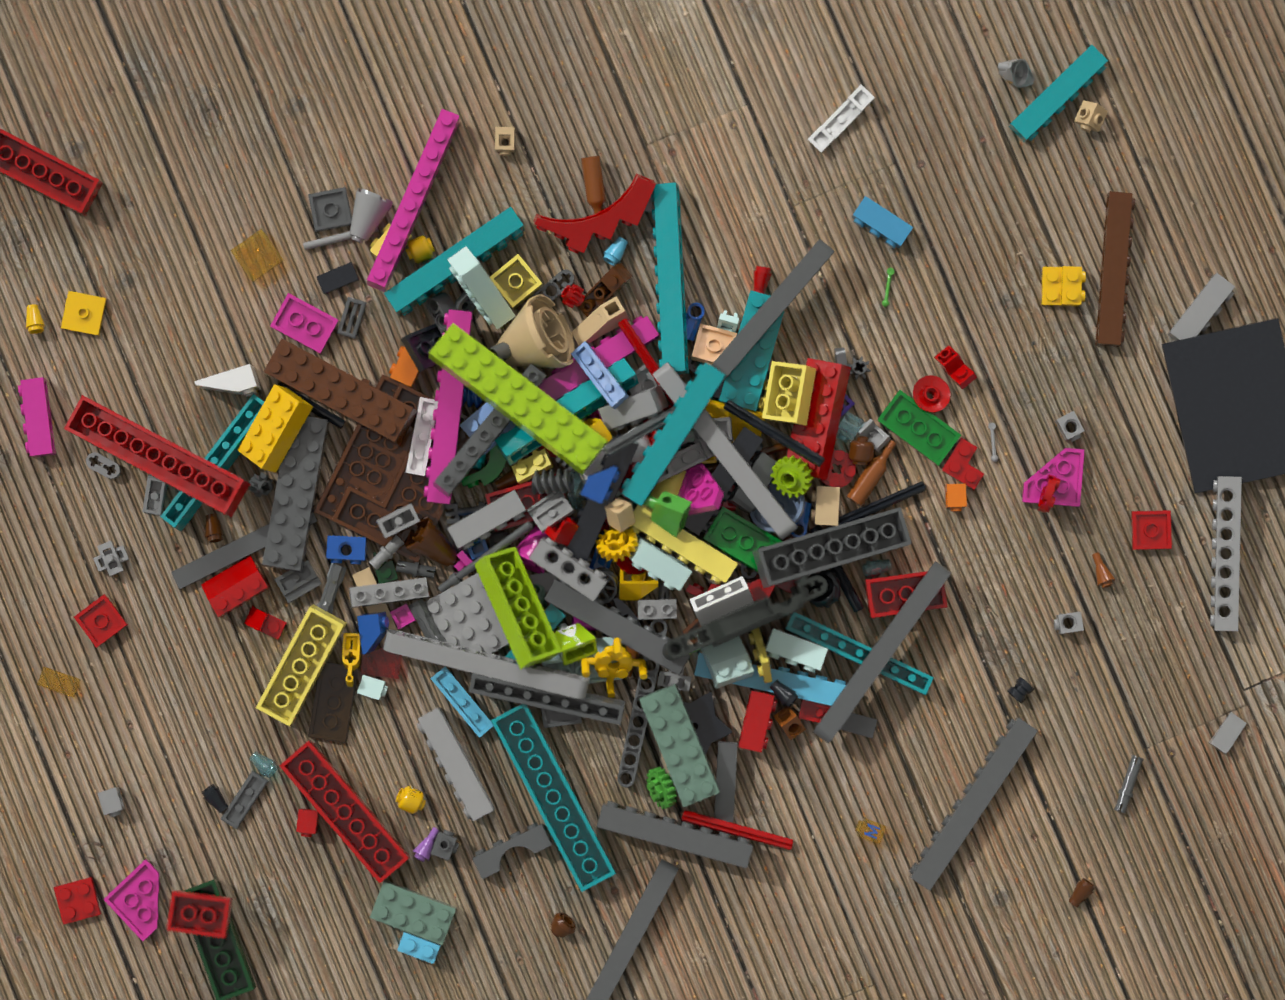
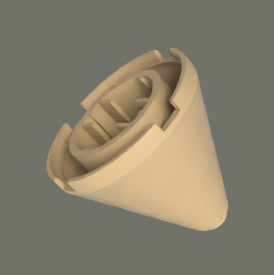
(539, 336)

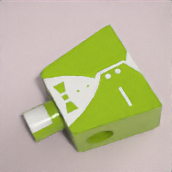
(575, 642)

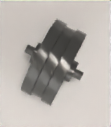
(612, 576)

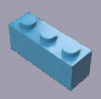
(881, 223)

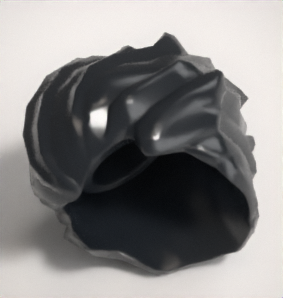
(832, 593)

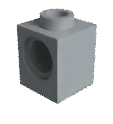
(1070, 418)
(1076, 618)
(111, 801)

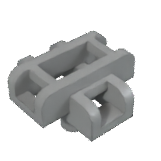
(111, 556)
(672, 678)

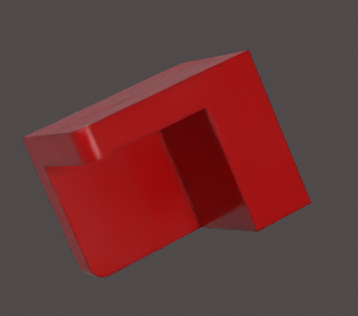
(564, 533)

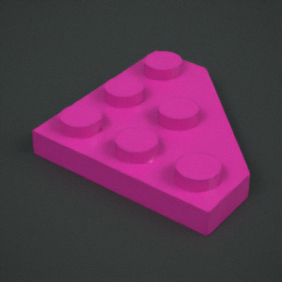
(1068, 468)
(701, 490)
(138, 900)

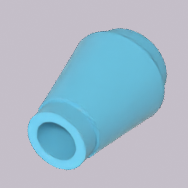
(615, 252)

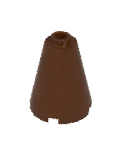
(431, 543)

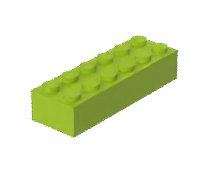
(517, 607)

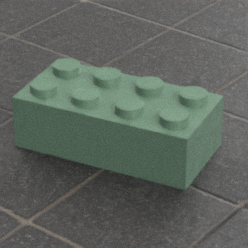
(413, 912)

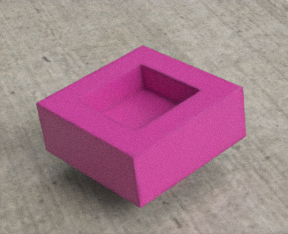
(402, 616)

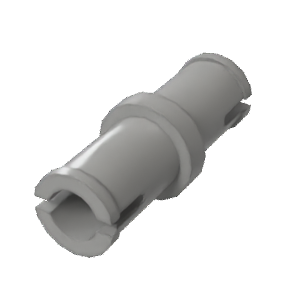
(386, 552)

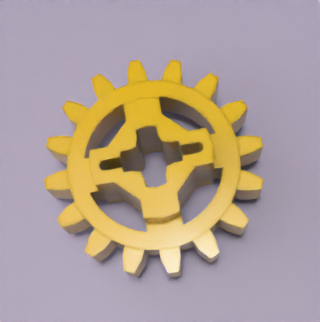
(616, 543)

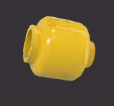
(420, 249)
(410, 799)

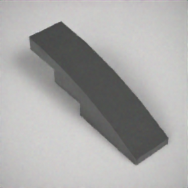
(726, 781)

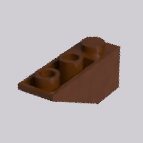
(605, 288)

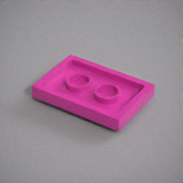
(304, 323)

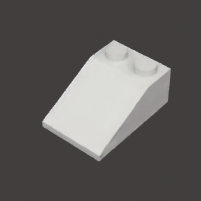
(236, 381)

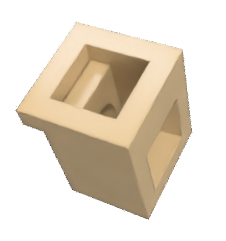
(501, 134)

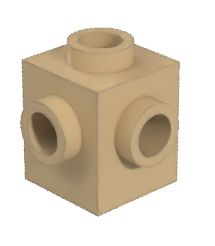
(1090, 116)

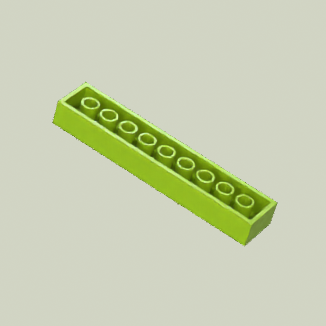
(517, 399)

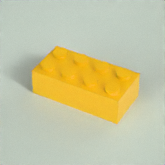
(275, 428)

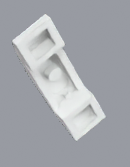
(841, 118)

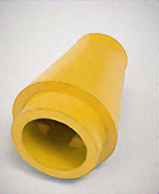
(34, 320)

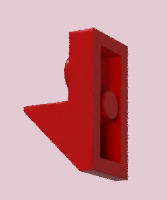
(265, 623)

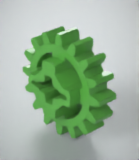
(661, 788)

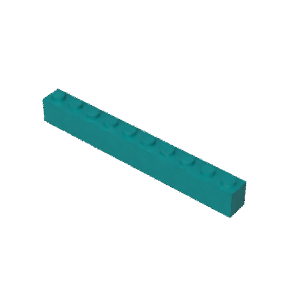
(670, 277)

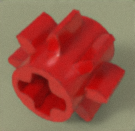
(572, 296)

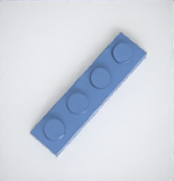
(599, 375)

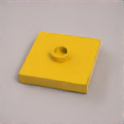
(83, 313)

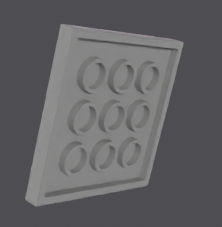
(467, 617)

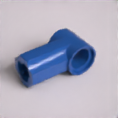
(693, 322)
(803, 521)

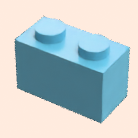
(419, 947)

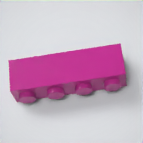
(37, 417)

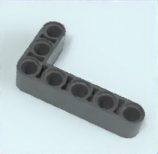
(440, 304)

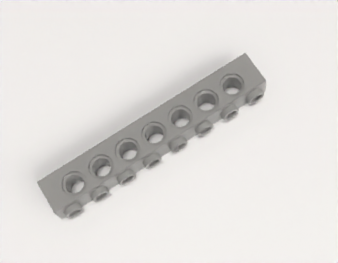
(1229, 622)

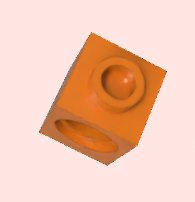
(955, 496)

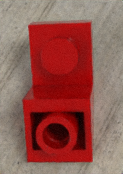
(955, 367)

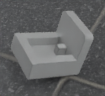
(875, 434)

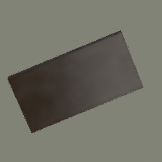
(332, 704)

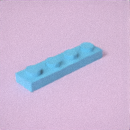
(462, 701)

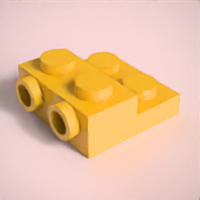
(1062, 286)

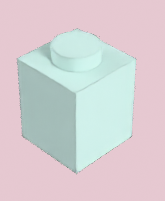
(372, 687)

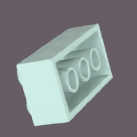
(480, 288)

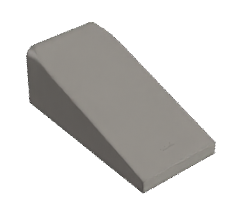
(154, 496)
(1227, 733)

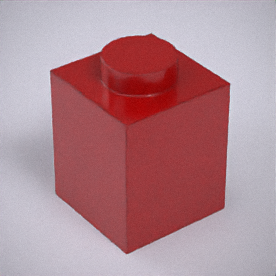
(307, 822)

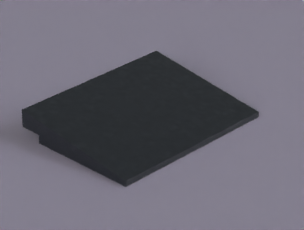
(1230, 402)

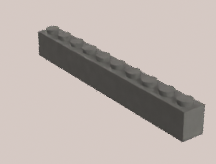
(973, 803)

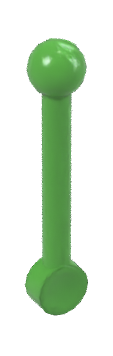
(890, 271)

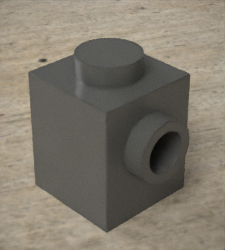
(445, 845)

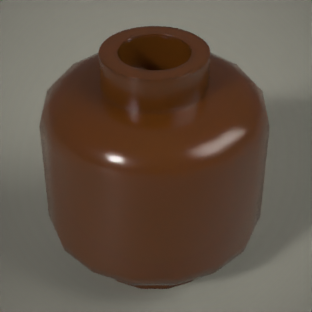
(861, 450)

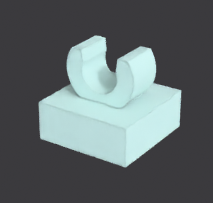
(728, 322)

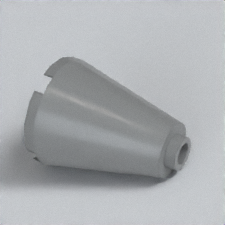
(367, 214)

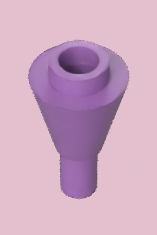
(424, 849)

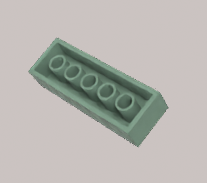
(679, 745)

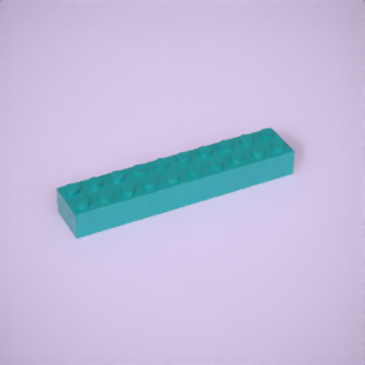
(553, 797)

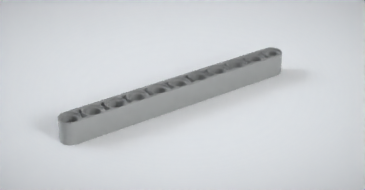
(730, 457)
(485, 664)

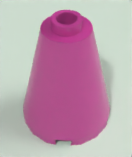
(528, 545)

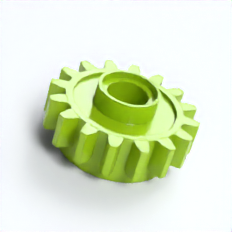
(791, 476)

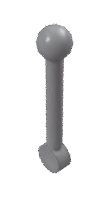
(991, 427)

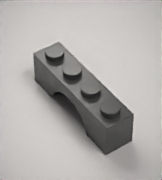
(489, 861)

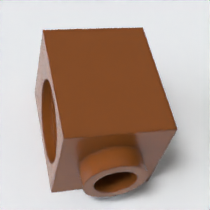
(789, 722)

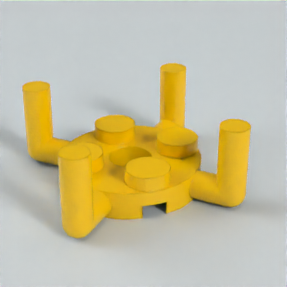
(613, 670)

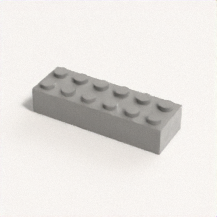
(456, 763)

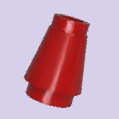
(761, 278)

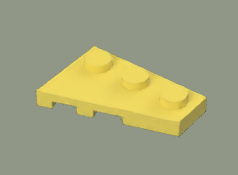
(760, 654)

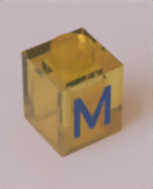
(870, 830)

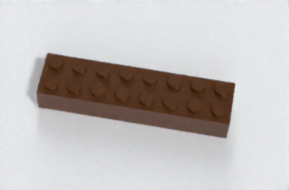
(340, 391)

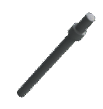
(456, 577)

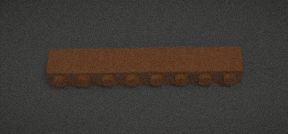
(1114, 269)

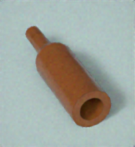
(593, 182)
(870, 476)

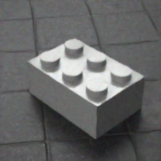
(635, 409)

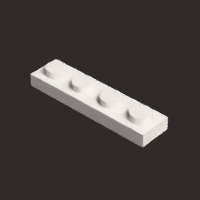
(421, 436)

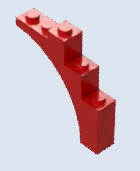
(603, 223)

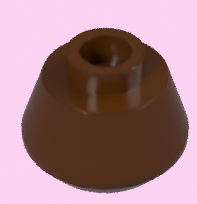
(562, 925)

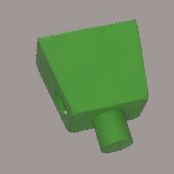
(669, 512)

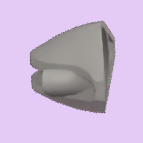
(1016, 72)

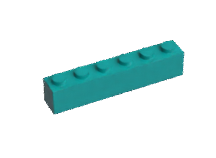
(1058, 93)

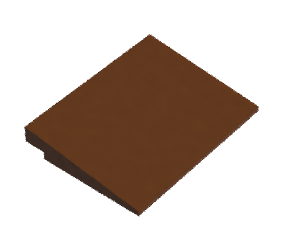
(374, 480)

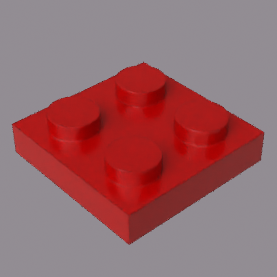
(1151, 530)
(100, 620)
(77, 900)

